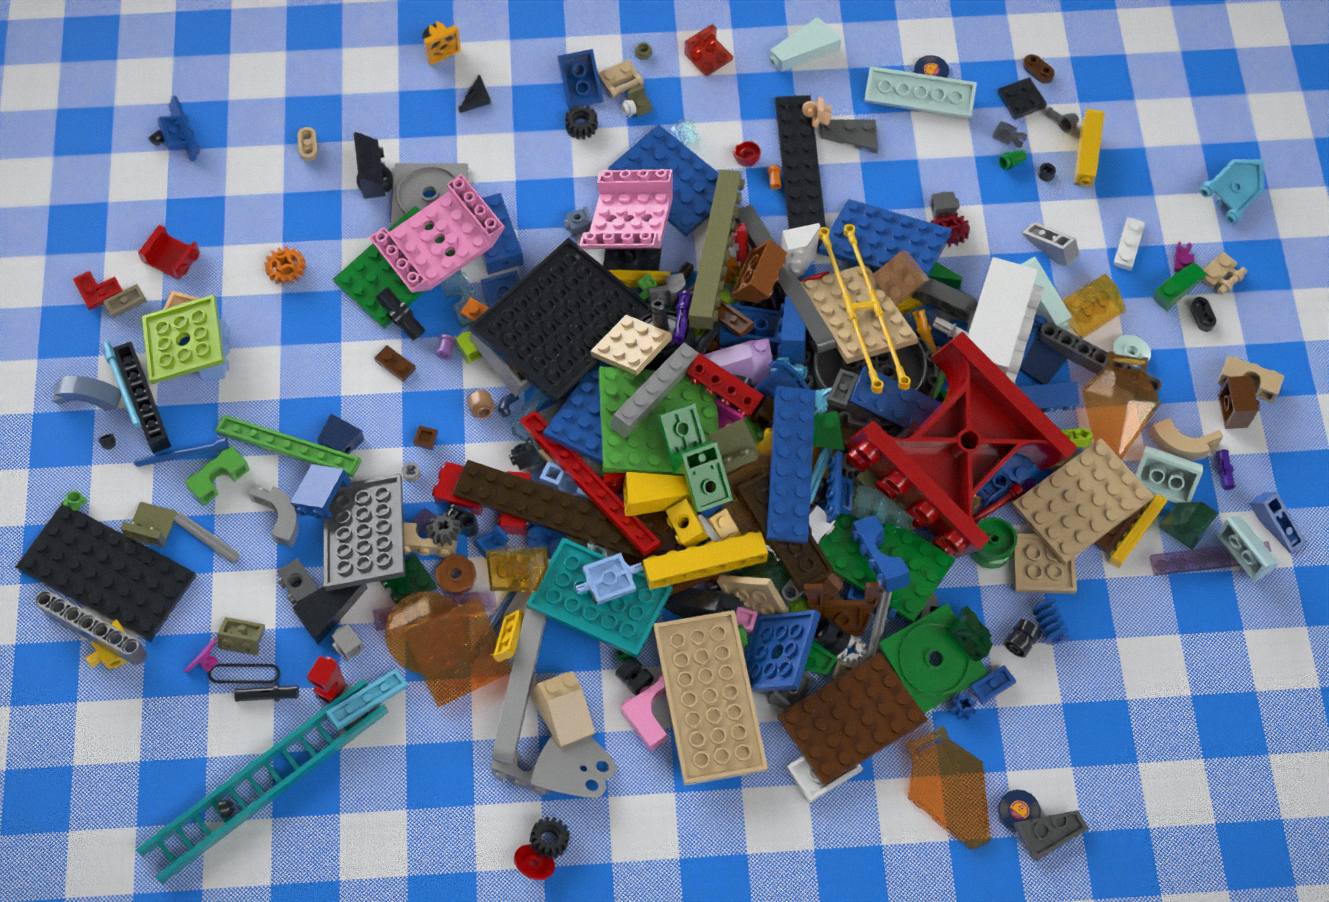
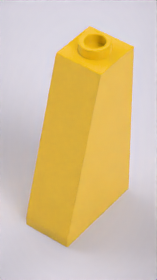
(1089, 147)
(653, 492)

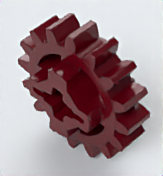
(959, 227)

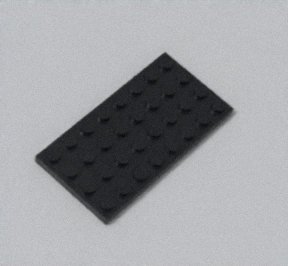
(106, 571)

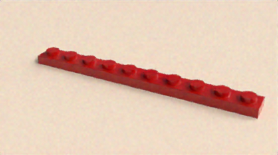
(592, 486)

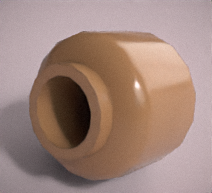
(481, 404)

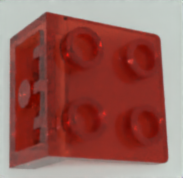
(707, 51)

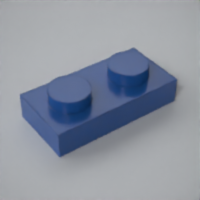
(993, 684)

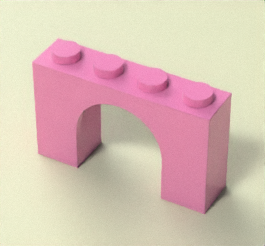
(640, 716)

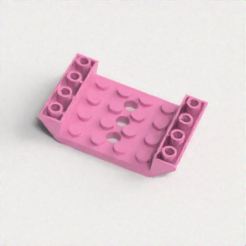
(633, 197)
(457, 216)

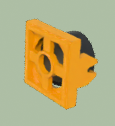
(440, 42)

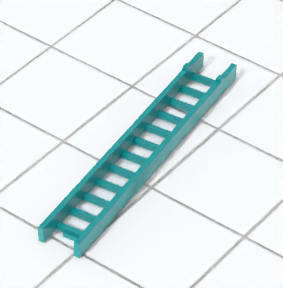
(265, 798)

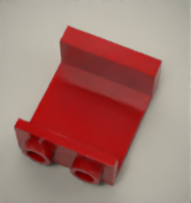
(168, 253)

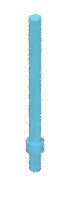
(111, 359)

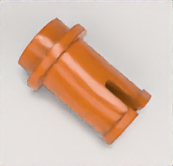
(774, 176)

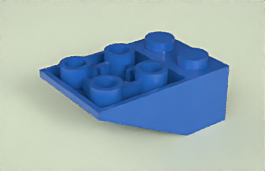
(793, 334)

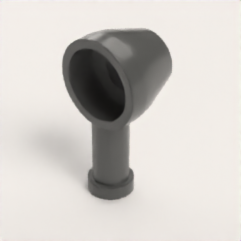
(1066, 122)

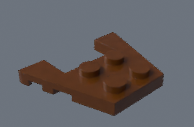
(847, 614)

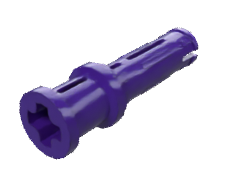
(682, 311)

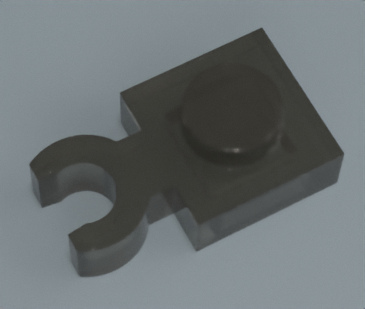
(1007, 133)

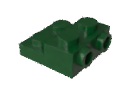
(416, 580)
(972, 634)

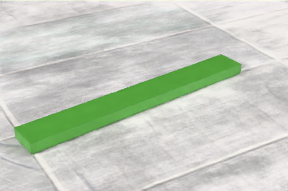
(287, 445)

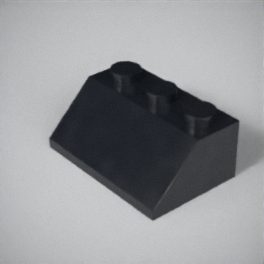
(370, 166)

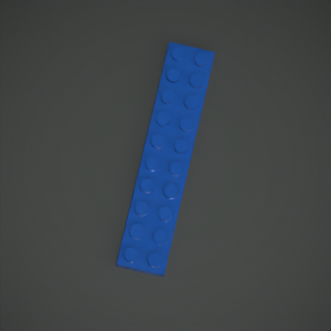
(905, 406)

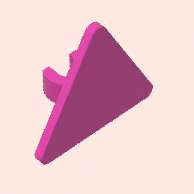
(204, 658)

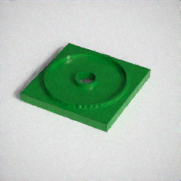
(908, 657)

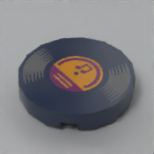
(932, 66)
(1017, 807)

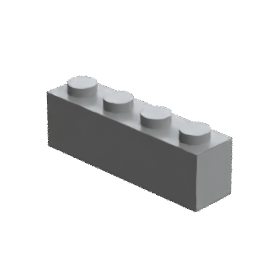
(513, 380)

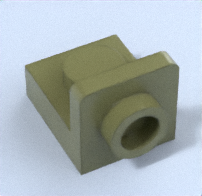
(640, 99)

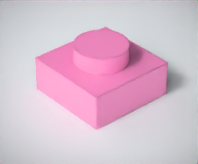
(747, 618)

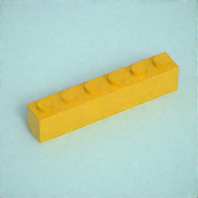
(705, 560)

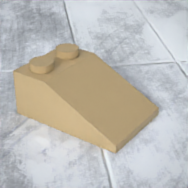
(563, 708)

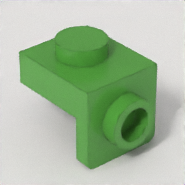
(645, 283)

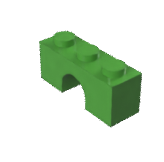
(227, 463)

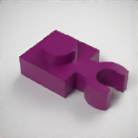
(1182, 257)

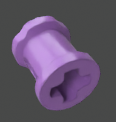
(446, 346)

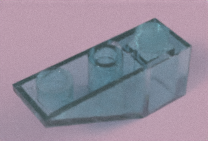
(873, 502)

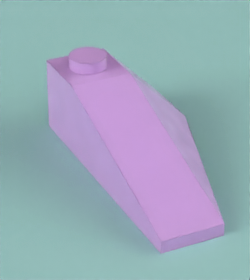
(745, 359)

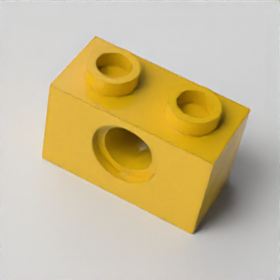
(694, 532)

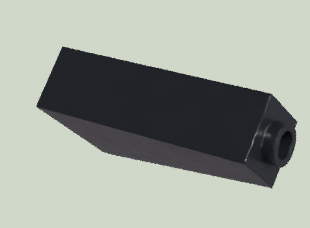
(325, 609)

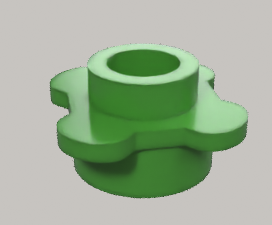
(74, 500)

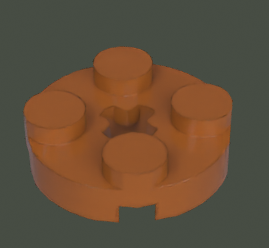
(450, 584)

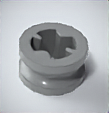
(411, 478)

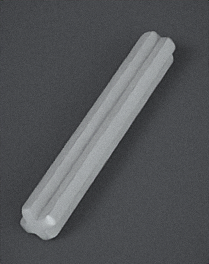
(206, 537)
(879, 623)

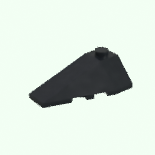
(700, 602)

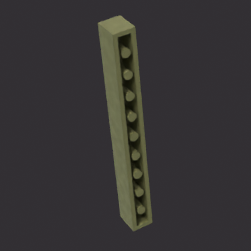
(716, 249)

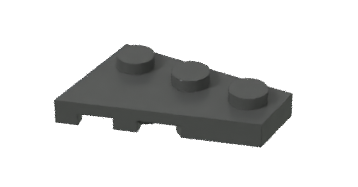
(1049, 832)

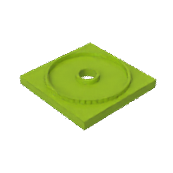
(168, 326)

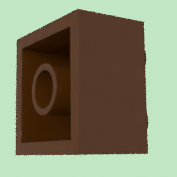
(1238, 402)

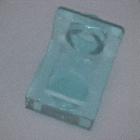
(686, 131)

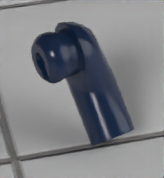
(504, 404)

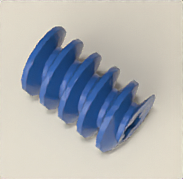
(1049, 622)

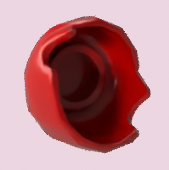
(747, 153)

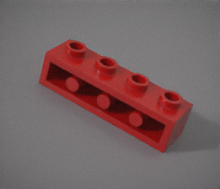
(725, 385)

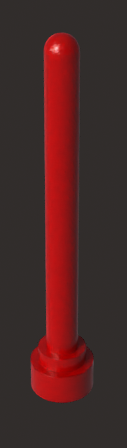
(1012, 494)

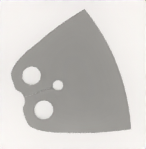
(560, 768)

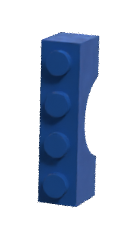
(889, 571)

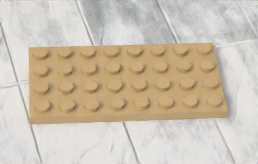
(710, 698)

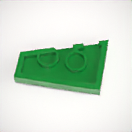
(828, 431)
(819, 660)

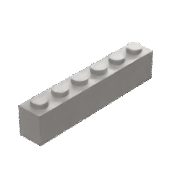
(653, 391)

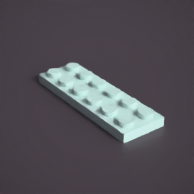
(920, 92)

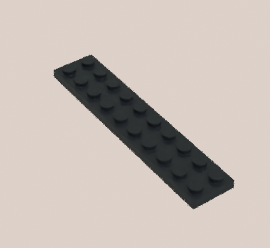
(799, 163)

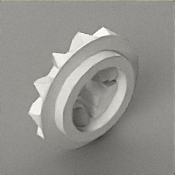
(854, 658)

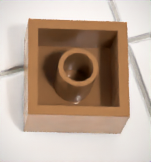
(900, 277)

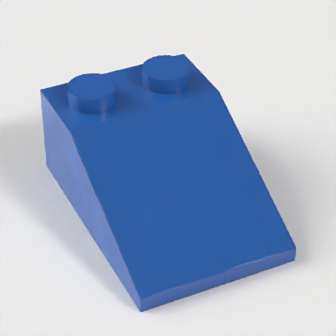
(580, 78)

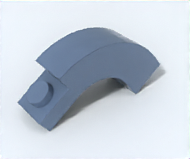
(87, 390)

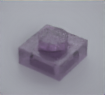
(422, 520)

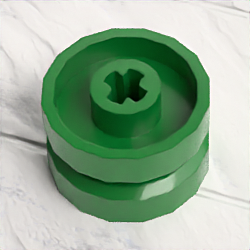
(999, 546)

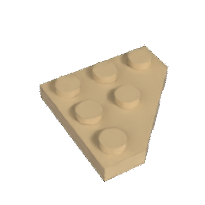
(756, 593)

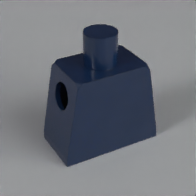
(340, 435)

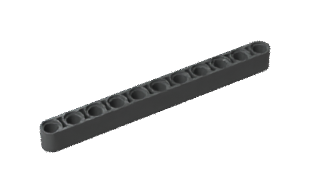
(788, 285)

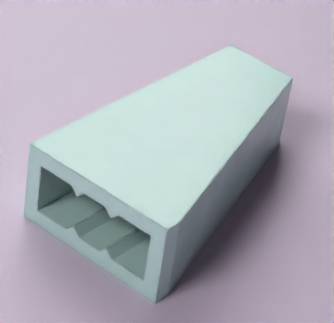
(805, 45)
(1050, 304)

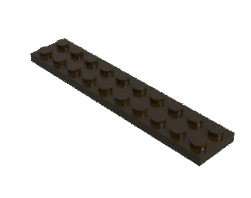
(542, 507)

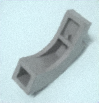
(287, 524)

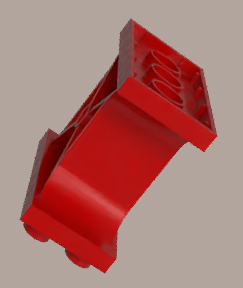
(959, 447)

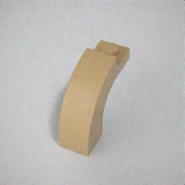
(1173, 442)

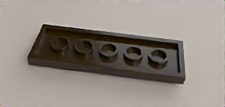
(801, 561)

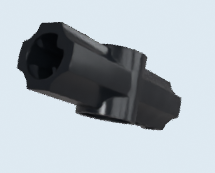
(400, 314)

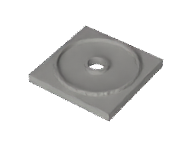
(415, 178)

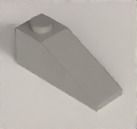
(1053, 243)

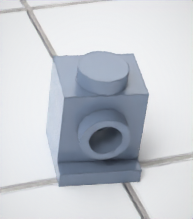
(578, 222)

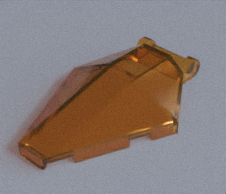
(1120, 403)
(950, 788)

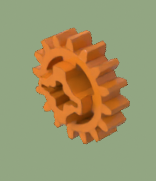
(285, 265)

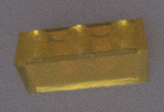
(1094, 306)
(516, 568)

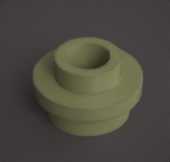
(643, 51)

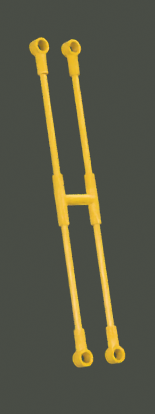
(849, 231)

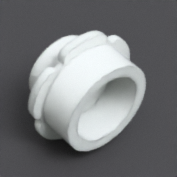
(628, 108)

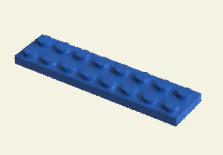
(791, 465)

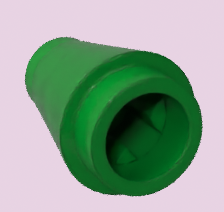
(1011, 159)

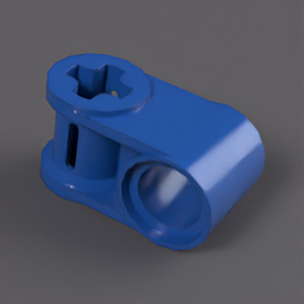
(991, 491)

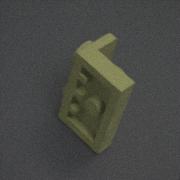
(240, 636)

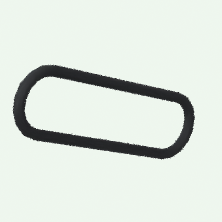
(244, 681)

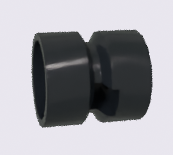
(831, 636)
(1022, 638)
(629, 671)

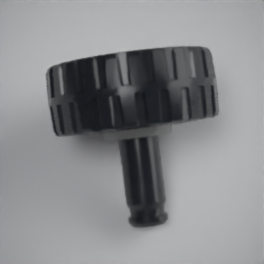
(666, 320)

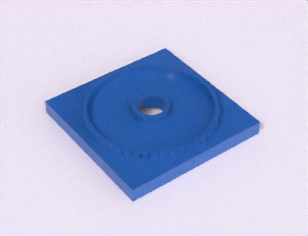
(770, 635)

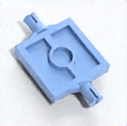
(609, 578)

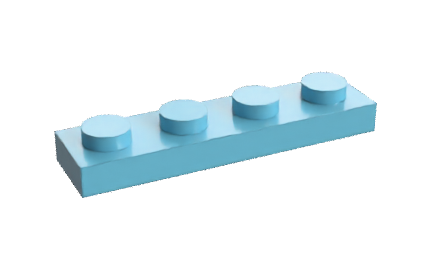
(366, 699)

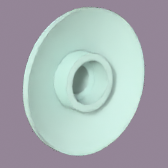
(1131, 346)

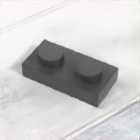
(842, 389)

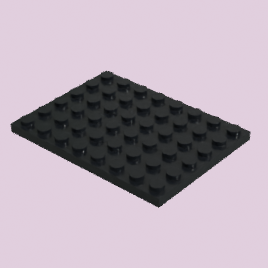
(557, 318)

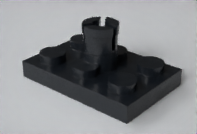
(632, 259)

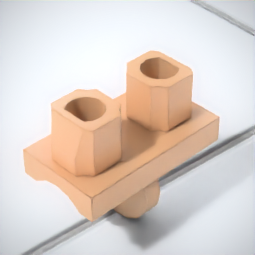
(819, 112)

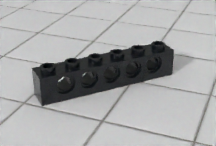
(142, 397)

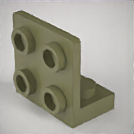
(735, 445)
(150, 524)

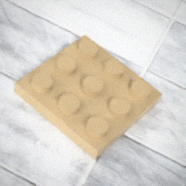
(631, 345)
(1039, 569)

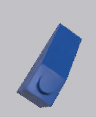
(1277, 519)

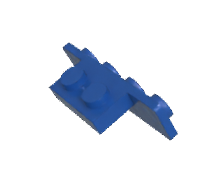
(177, 130)
(839, 490)

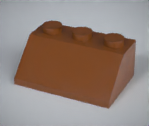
(759, 273)

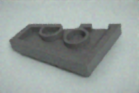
(852, 131)

